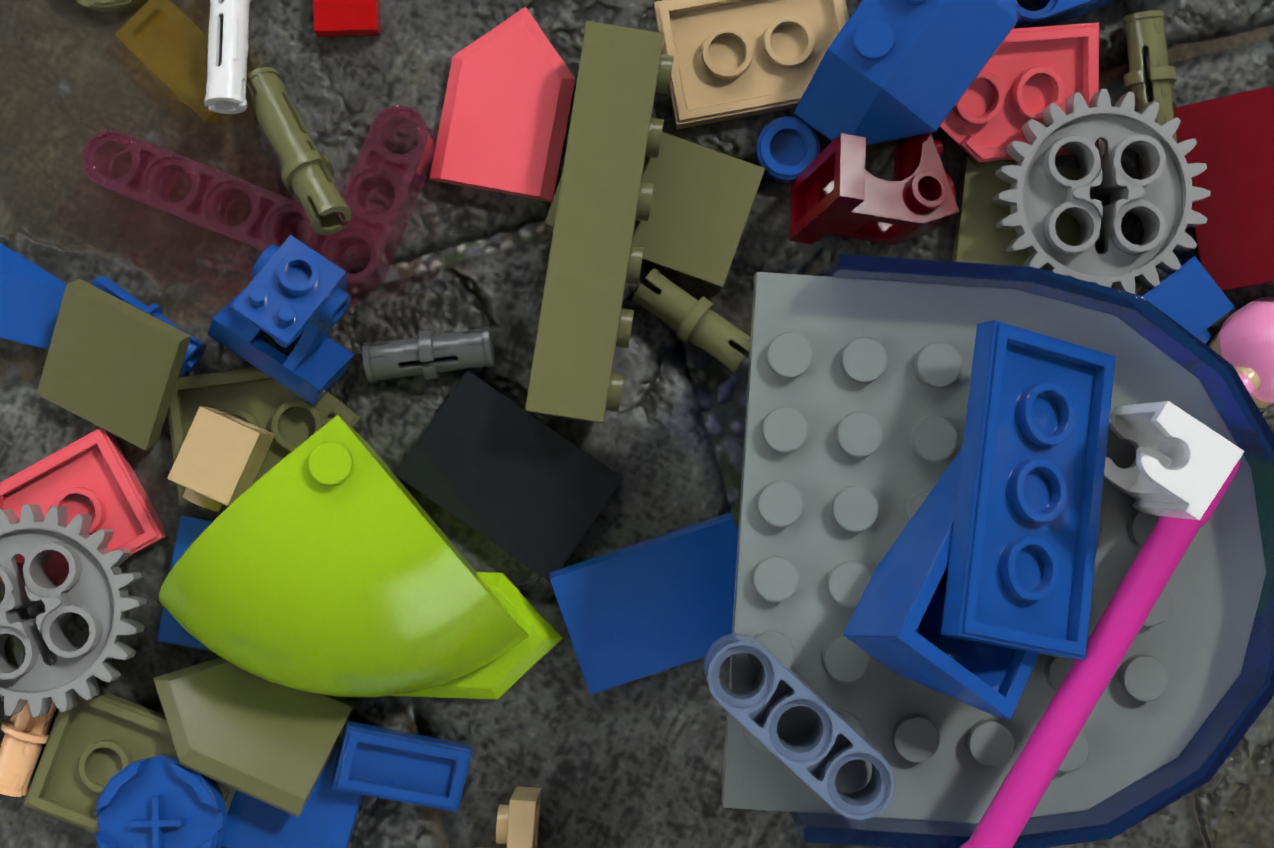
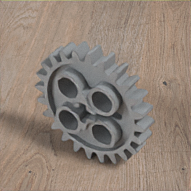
(1158, 198)
(92, 590)

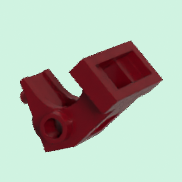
(846, 201)

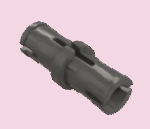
(428, 354)

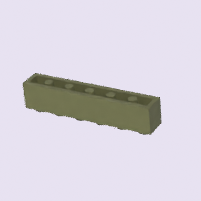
(596, 223)

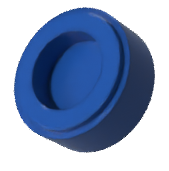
(786, 148)

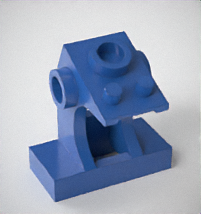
(296, 302)

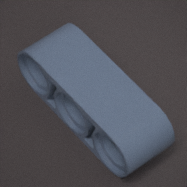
(819, 754)

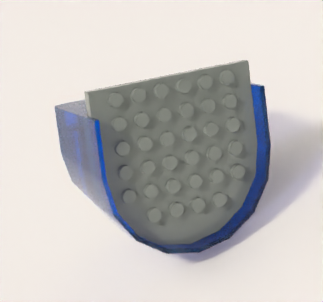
(845, 437)

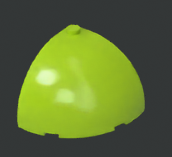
(337, 581)

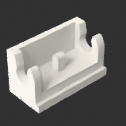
(1176, 460)

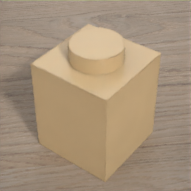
(219, 458)

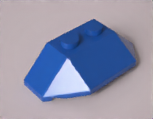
(902, 66)

